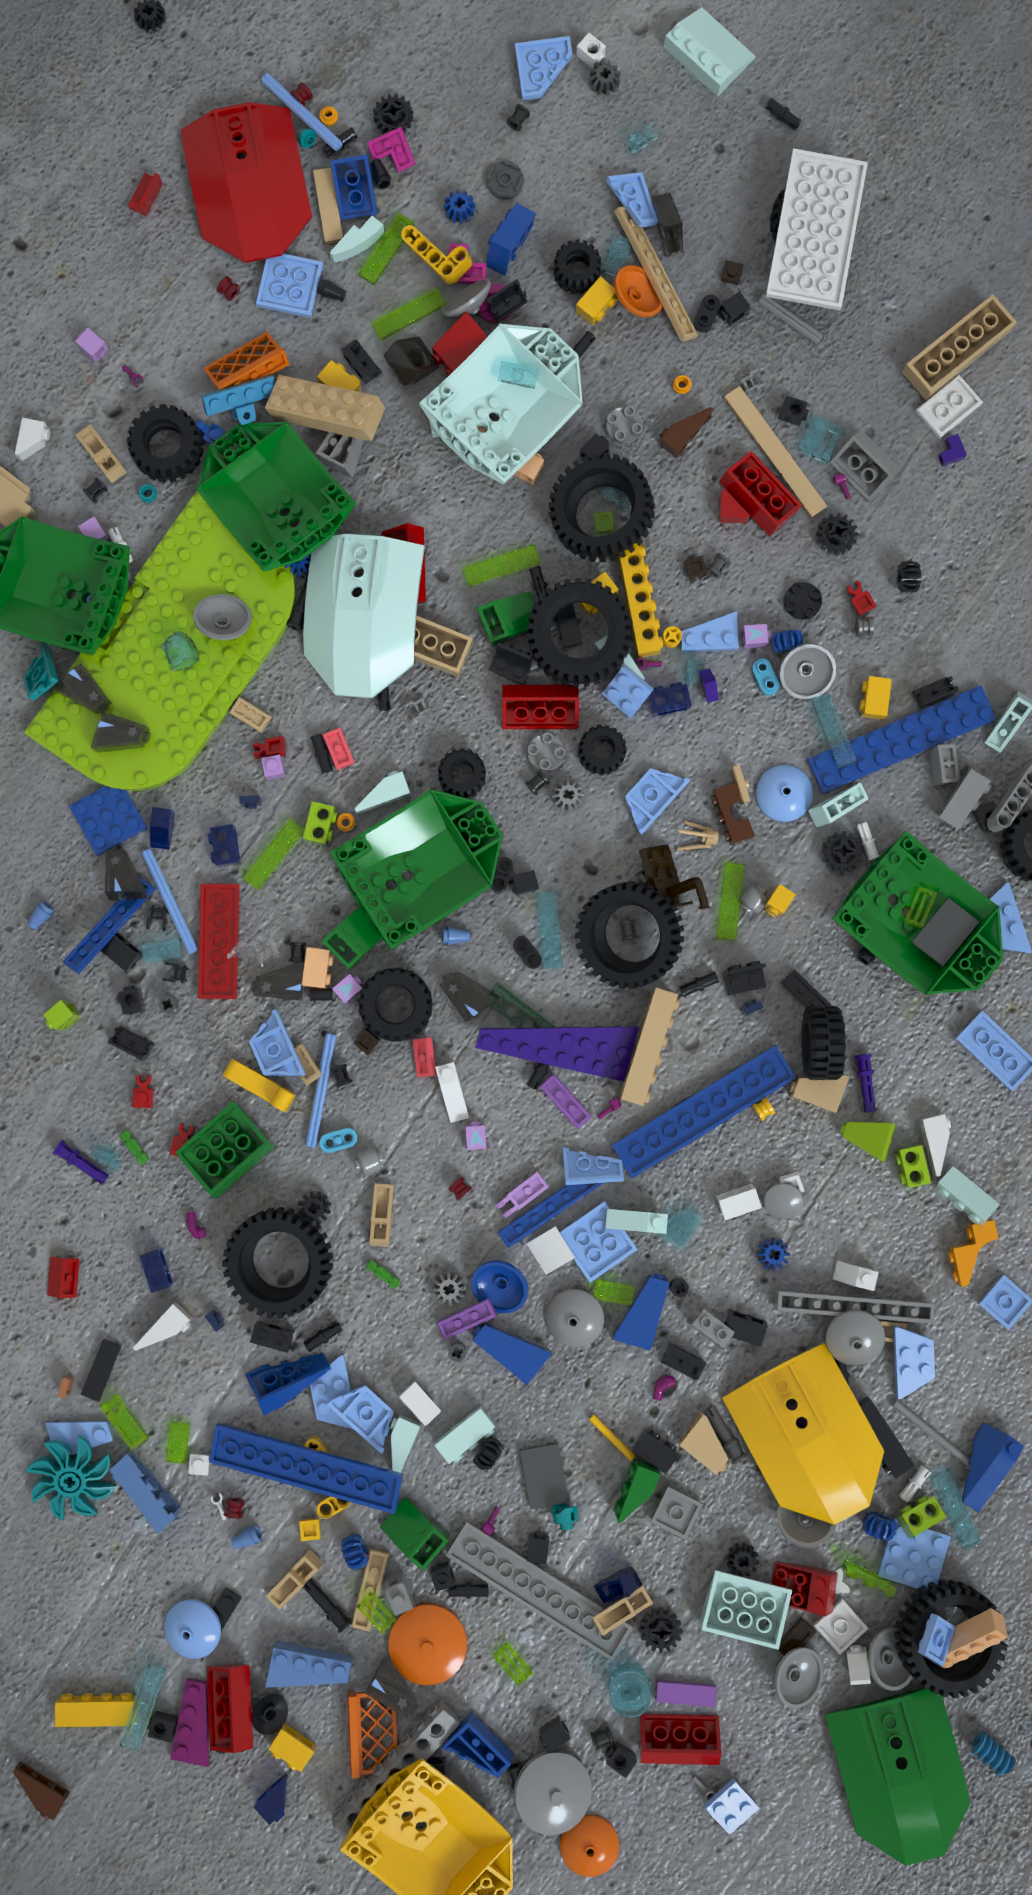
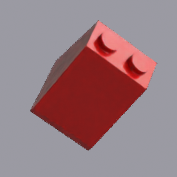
(458, 343)

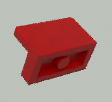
(145, 194)
(63, 1277)

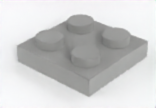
(676, 1512)

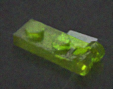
(124, 1422)
(870, 1579)

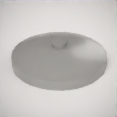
(552, 1792)

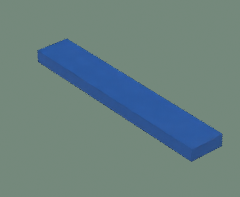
(104, 931)
(544, 1212)

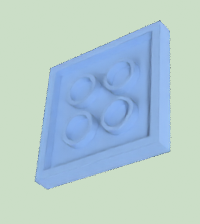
(290, 285)
(594, 1245)
(914, 1559)

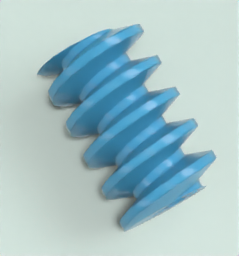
(993, 1754)

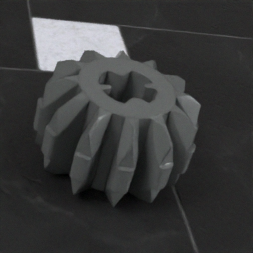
(604, 78)

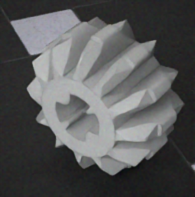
(569, 789)
(445, 1282)

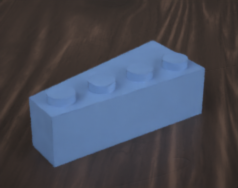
(145, 1491)
(306, 1666)

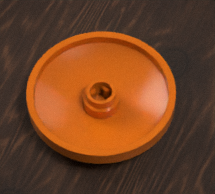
(427, 1644)

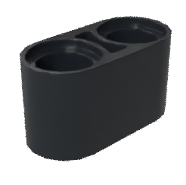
(502, 875)
(525, 954)

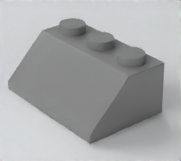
(865, 465)

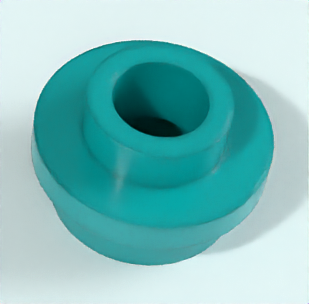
(307, 137)
(145, 488)

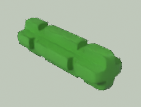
(134, 1147)
(383, 1274)

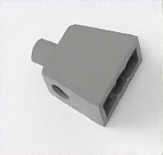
(399, 1594)

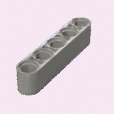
(1013, 800)

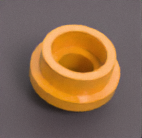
(328, 121)
(682, 379)
(339, 822)

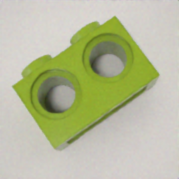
(314, 823)
(61, 1015)
(917, 1164)
(923, 1520)

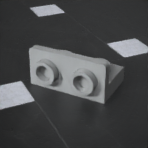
(712, 1328)

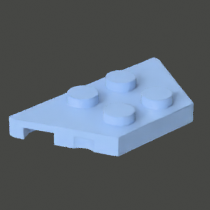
(653, 796)
(1012, 928)
(275, 1049)
(912, 1360)
(329, 1386)
(364, 1414)

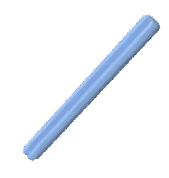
(301, 111)
(169, 901)
(320, 1091)

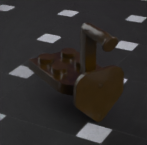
(663, 875)

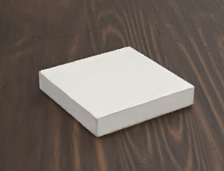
(841, 1626)

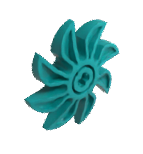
(82, 1476)

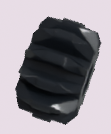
(149, 15)
(909, 577)
(309, 1202)
(488, 1454)
(741, 1566)

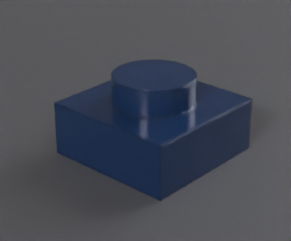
(250, 802)
(751, 1007)
(215, 1320)

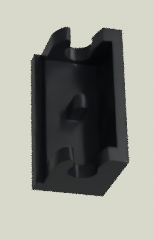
(506, 301)
(360, 361)
(935, 692)
(122, 952)
(131, 1043)
(746, 1327)
(683, 1361)

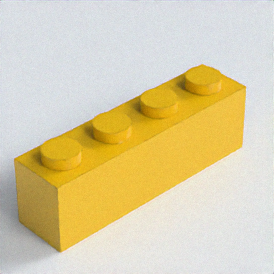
(93, 1710)

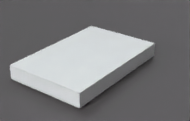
(949, 406)

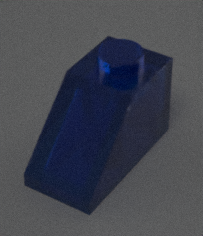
(161, 828)
(618, 1585)
(273, 1801)

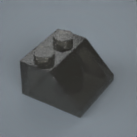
(410, 360)

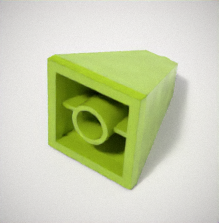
(870, 1137)

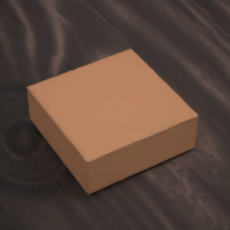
(65, 1386)

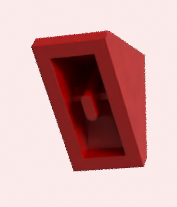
(730, 510)

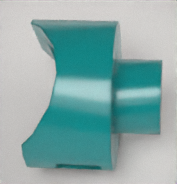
(566, 1516)

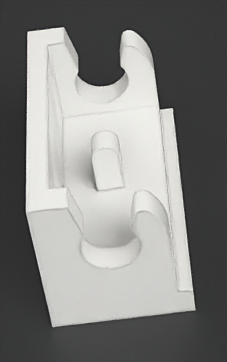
(738, 1201)
(419, 1403)

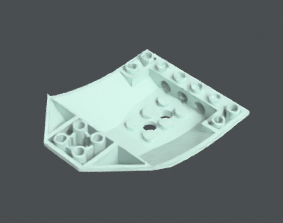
(525, 414)
(365, 639)

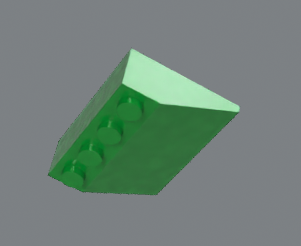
(225, 1149)

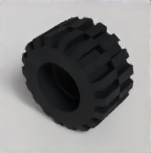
(577, 252)
(606, 734)
(462, 757)

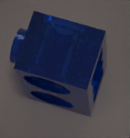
(671, 704)
(229, 844)
(156, 1270)

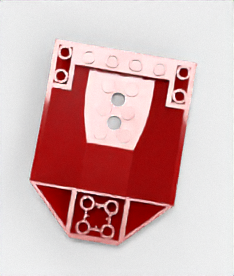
(249, 203)

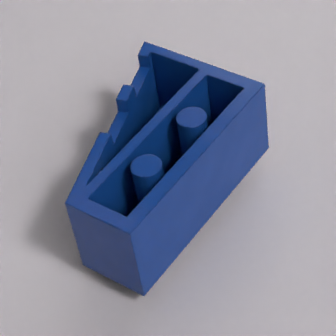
(509, 237)
(479, 1745)

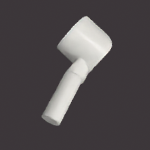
(219, 1504)

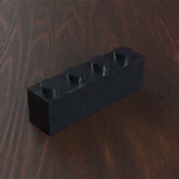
(895, 1457)

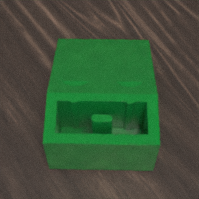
(506, 617)
(352, 939)
(637, 1489)
(415, 1533)

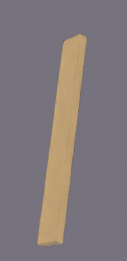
(657, 276)
(775, 452)

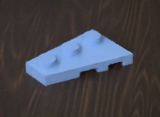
(635, 197)
(94, 1431)

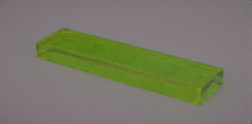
(384, 250)
(408, 314)
(501, 565)
(274, 854)
(730, 901)

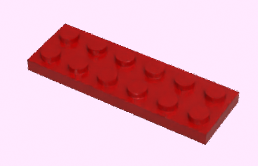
(216, 937)

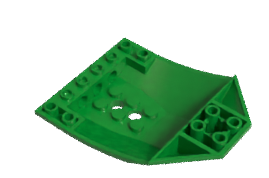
(257, 475)
(41, 569)
(445, 845)
(886, 935)
(909, 1809)

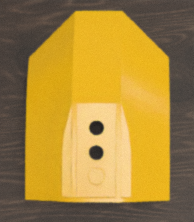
(816, 1469)
(455, 1853)

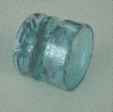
(626, 1700)

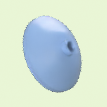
(776, 803)
(200, 1623)

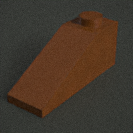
(682, 432)
(42, 1791)

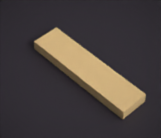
(328, 205)
(371, 1583)

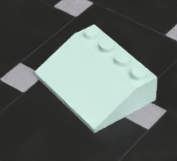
(708, 50)
(745, 1609)

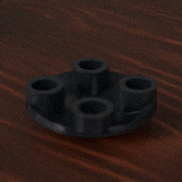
(803, 600)

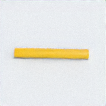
(611, 1437)

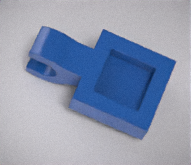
(210, 433)

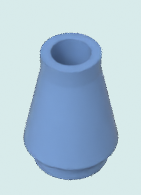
(41, 913)
(453, 935)
(248, 1537)

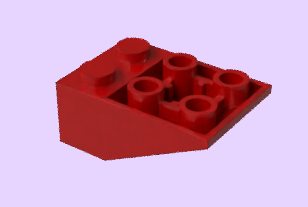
(811, 1586)

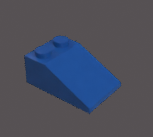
(354, 187)

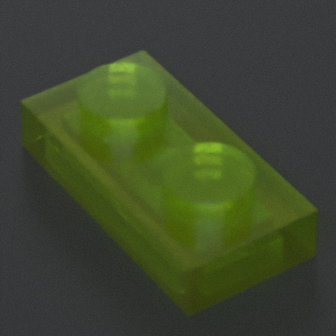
(613, 1292)
(178, 1442)

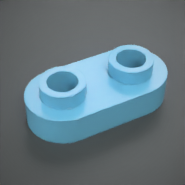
(765, 676)
(338, 1139)

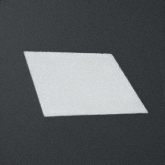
(550, 1250)

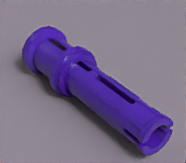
(865, 1072)
(73, 1157)

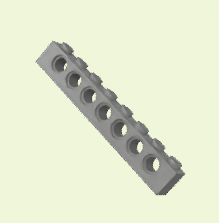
(835, 1304)
(433, 1736)

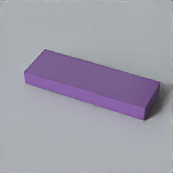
(565, 1101)
(466, 1318)
(685, 1693)

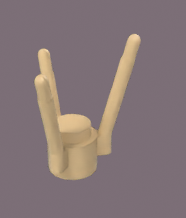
(708, 836)

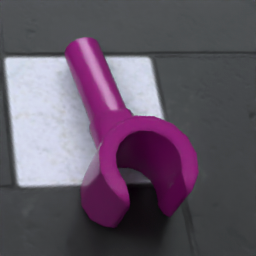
(133, 376)
(841, 479)
(647, 664)
(615, 1104)
(487, 1527)

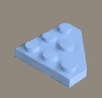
(540, 64)

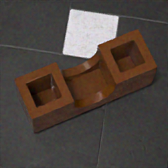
(736, 830)

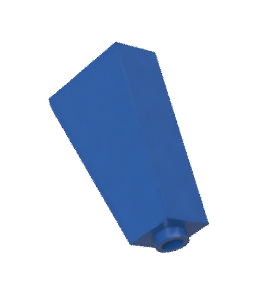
(642, 1317)
(514, 1353)

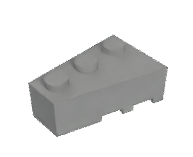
(340, 453)
(965, 798)

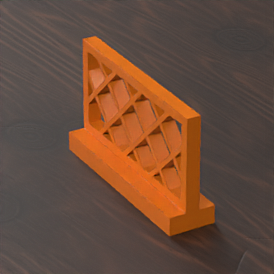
(264, 364)
(355, 1738)

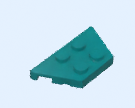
(40, 674)

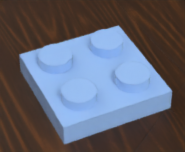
(627, 691)
(1005, 1302)
(936, 1639)
(731, 1806)

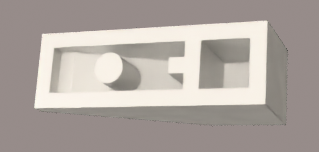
(452, 1092)
(935, 1136)
(170, 1324)

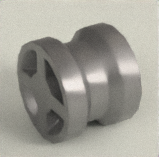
(864, 626)

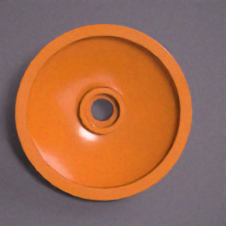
(636, 292)
(590, 1833)

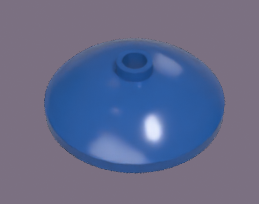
(505, 1295)

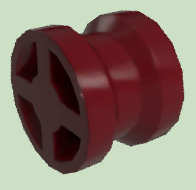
(302, 93)
(228, 288)
(459, 1188)
(234, 1507)

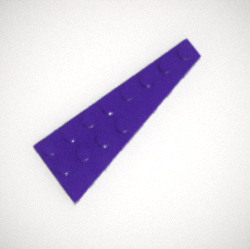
(577, 1048)

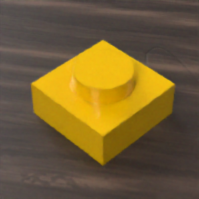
(310, 1529)

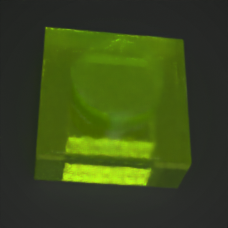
(603, 522)

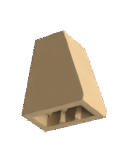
(820, 1093)
(704, 1445)

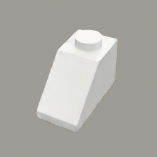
(31, 438)
(855, 1275)
(858, 1665)

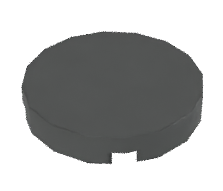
(505, 180)

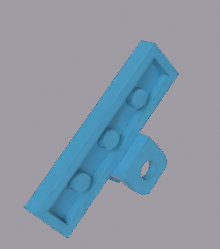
(239, 399)

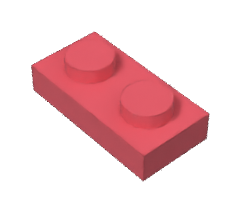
(338, 749)
(424, 1057)

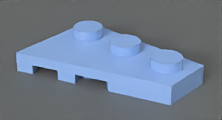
(712, 636)
(589, 1169)

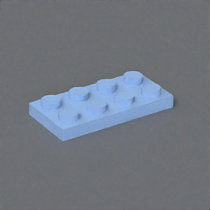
(996, 1050)

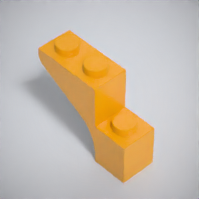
(965, 1255)

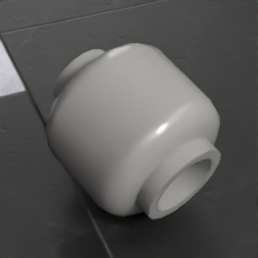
(754, 899)
(369, 1161)

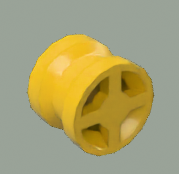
(674, 634)
(763, 1109)

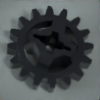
(390, 106)
(844, 530)
(850, 852)
(668, 1631)

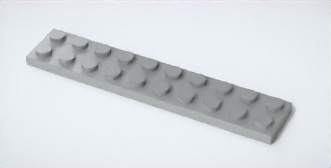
(535, 1589)

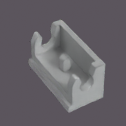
(944, 764)

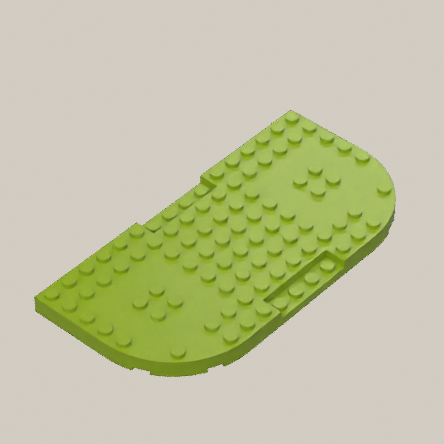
(180, 706)

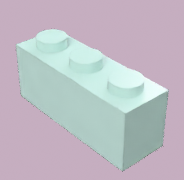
(967, 1196)
(465, 1435)

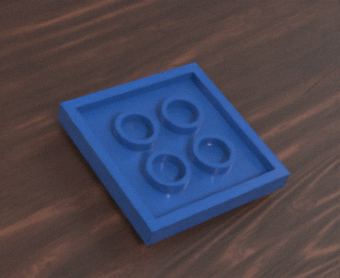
(108, 818)

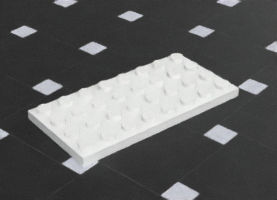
(816, 229)

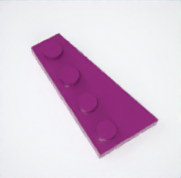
(191, 1734)

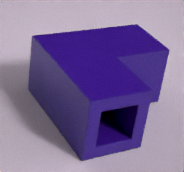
(955, 451)
(709, 685)

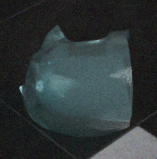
(180, 651)

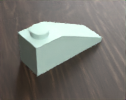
(1009, 722)
(387, 791)
(838, 805)
(636, 1221)
(402, 1439)

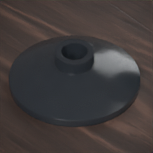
(274, 1719)

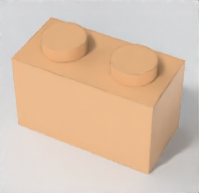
(317, 968)

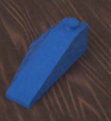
(280, 1383)
(991, 1461)

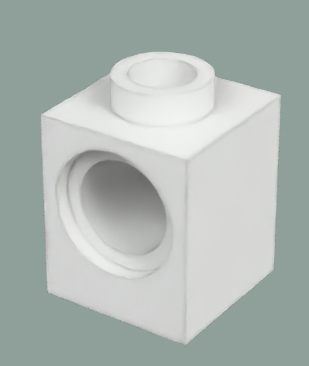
(589, 44)

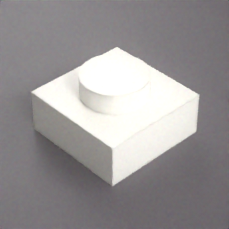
(793, 1179)
(199, 1464)

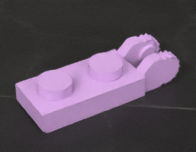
(524, 1193)

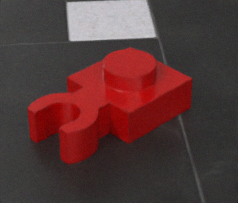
(862, 601)
(272, 747)
(143, 1096)
(179, 1141)

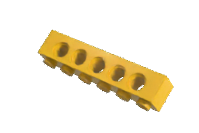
(643, 646)

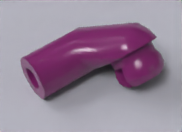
(192, 1226)
(661, 1385)

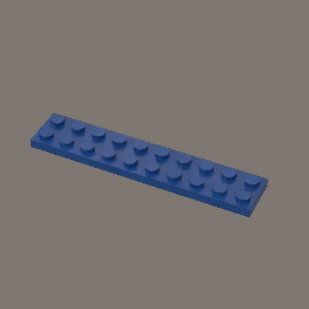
(905, 738)
(703, 1111)
(306, 1468)

